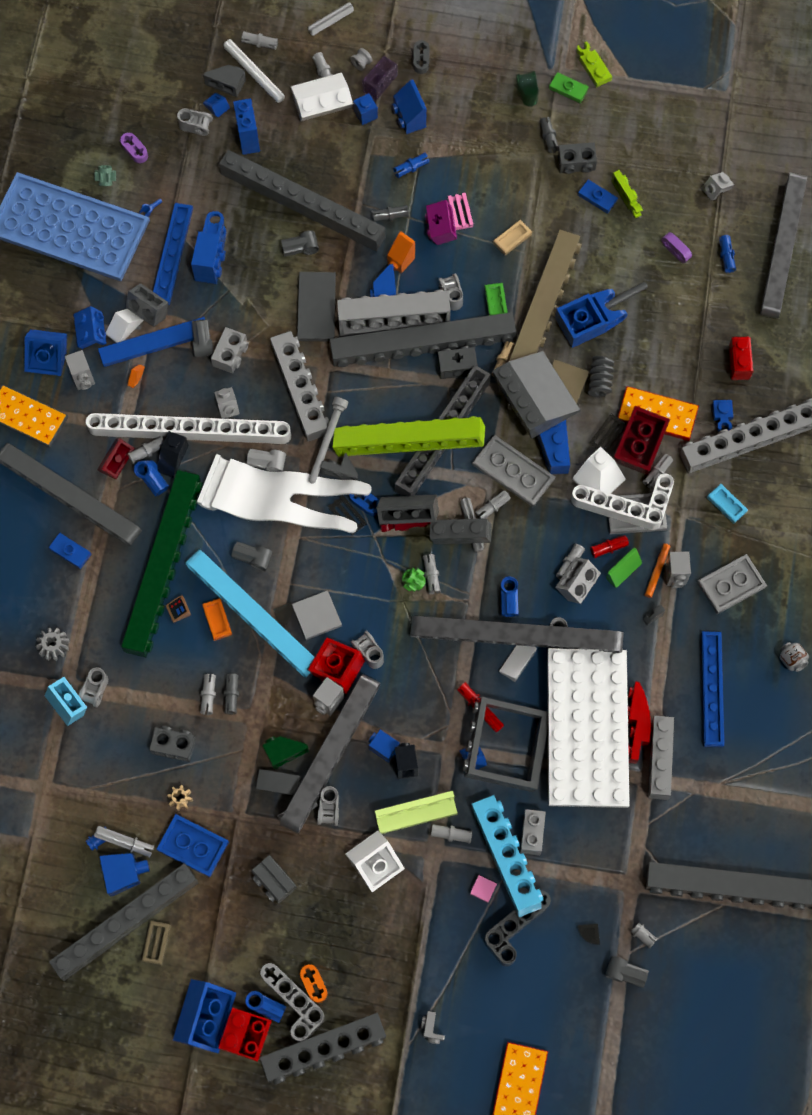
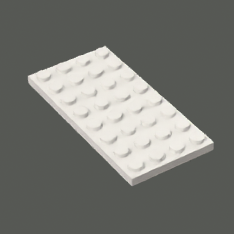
(587, 728)

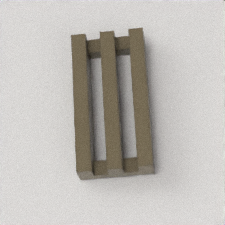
(145, 959)

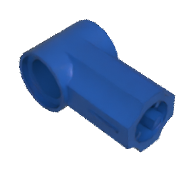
(152, 478)
(509, 599)
(267, 1007)

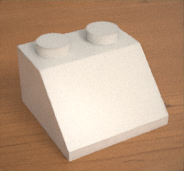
(375, 861)

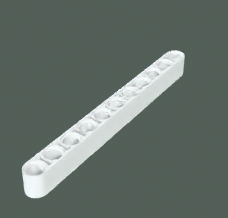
(196, 433)

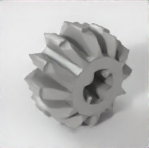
(48, 650)

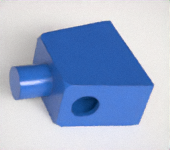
(122, 872)

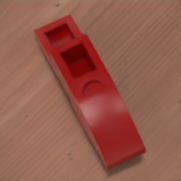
(640, 717)

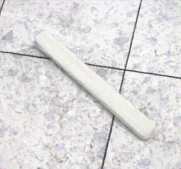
(254, 71)

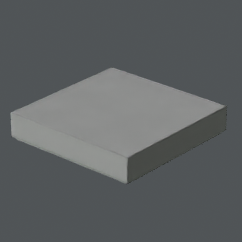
(317, 615)

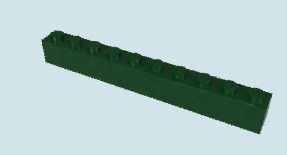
(161, 564)

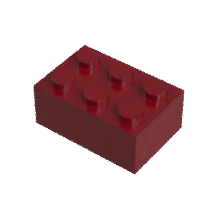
(641, 440)

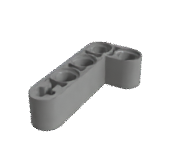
(290, 998)

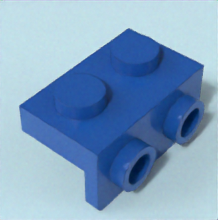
(89, 327)

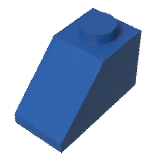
(384, 283)

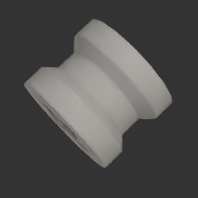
(361, 59)

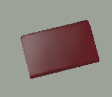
(115, 458)

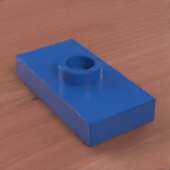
(597, 196)
(70, 550)

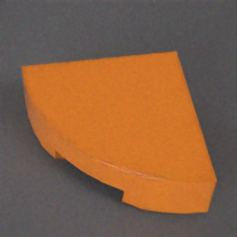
(135, 375)

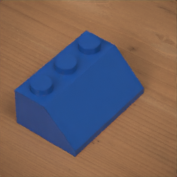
(204, 1015)

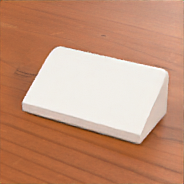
(517, 661)

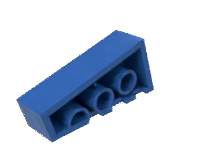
(555, 448)

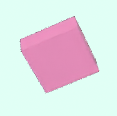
(483, 889)

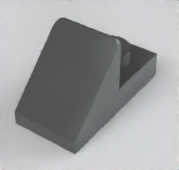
(343, 472)

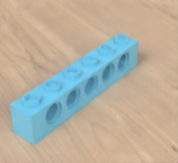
(522, 903)

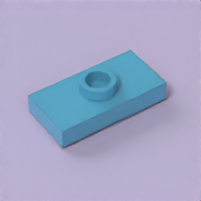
(727, 503)

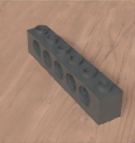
(370, 1023)

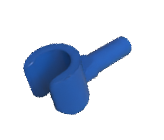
(148, 208)

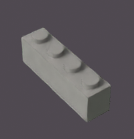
(661, 757)

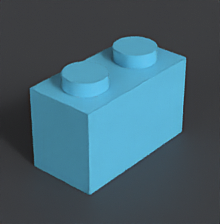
(65, 701)

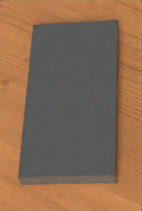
(316, 306)

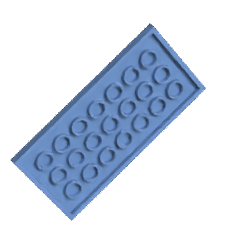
(70, 226)

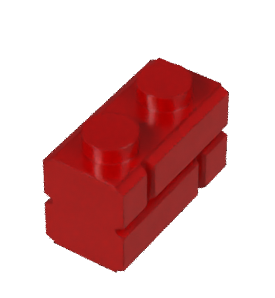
(741, 358)

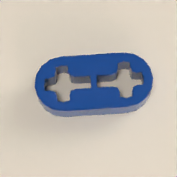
(363, 505)

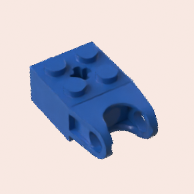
(209, 250)
(588, 317)

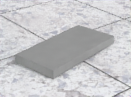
(513, 470)

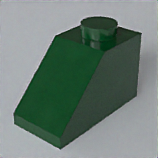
(283, 750)

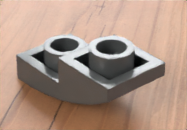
(278, 782)

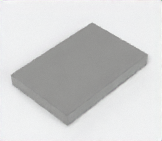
(618, 527)
(732, 584)

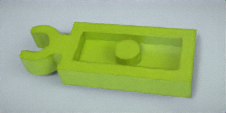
(594, 65)
(626, 193)

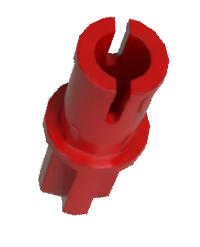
(609, 546)

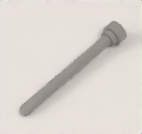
(339, 406)

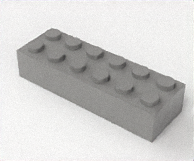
(392, 312)

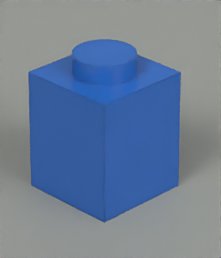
(365, 109)
(383, 745)

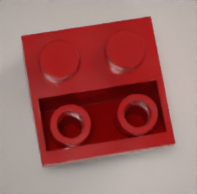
(245, 1034)

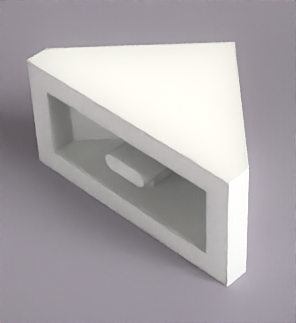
(122, 325)

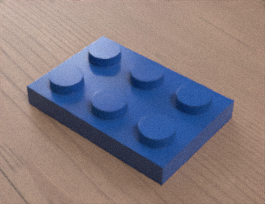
(192, 845)

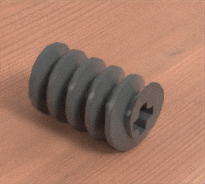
(600, 376)

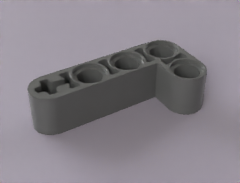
(505, 936)

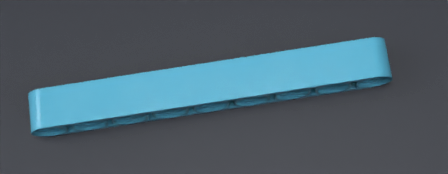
(251, 612)

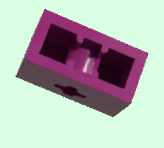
(441, 222)

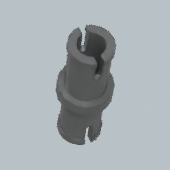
(549, 134)
(390, 213)
(231, 694)

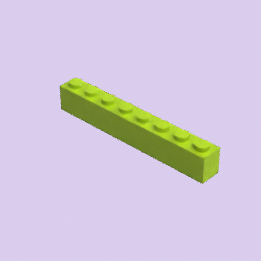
(409, 436)

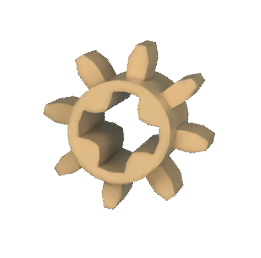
(183, 802)

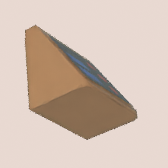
(178, 609)

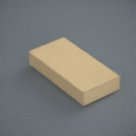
(512, 237)

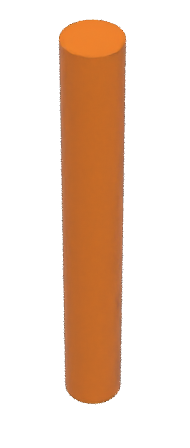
(657, 570)

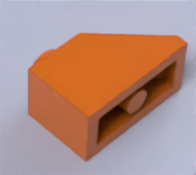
(401, 252)

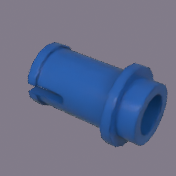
(93, 842)

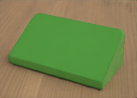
(624, 568)

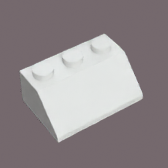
(322, 96)

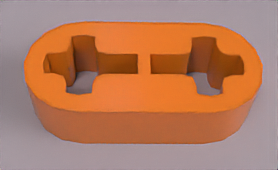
(309, 986)

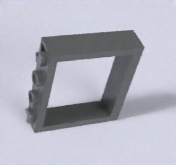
(537, 749)

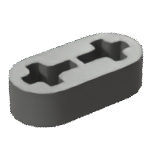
(417, 57)

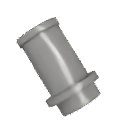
(644, 935)

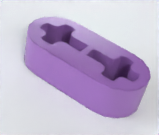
(131, 150)
(676, 247)

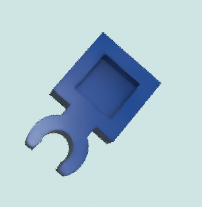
(723, 412)

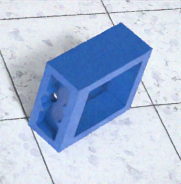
(246, 126)

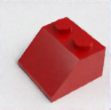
(337, 663)

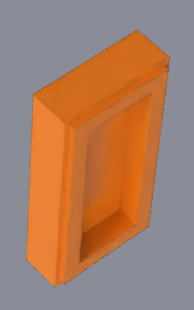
(217, 619)

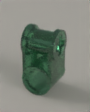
(528, 88)

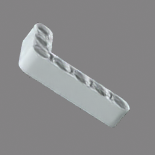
(626, 505)

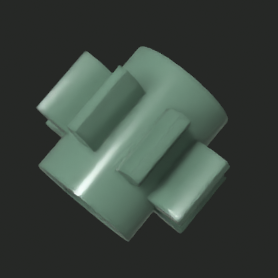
(105, 175)

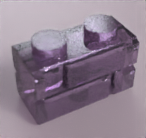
(380, 77)

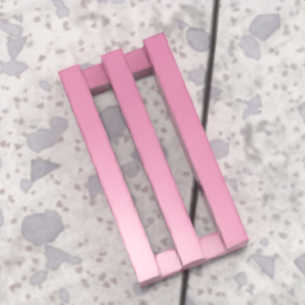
(457, 198)

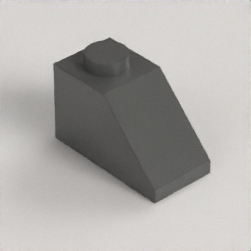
(226, 79)

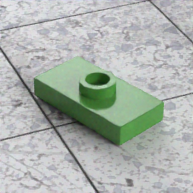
(568, 87)
(495, 299)

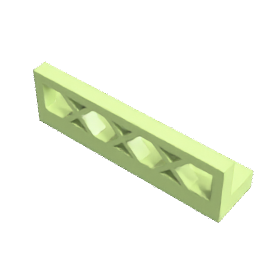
(416, 812)

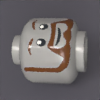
(794, 657)

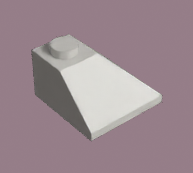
(600, 473)

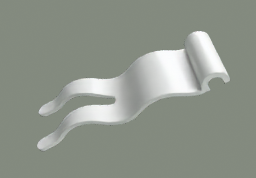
(267, 495)

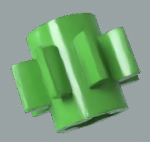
(413, 579)

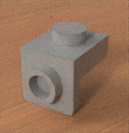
(717, 184)
(227, 402)
(428, 1025)

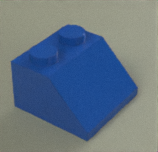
(410, 108)
(45, 352)

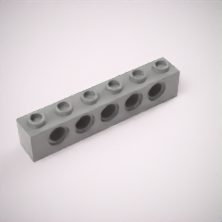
(287, 343)

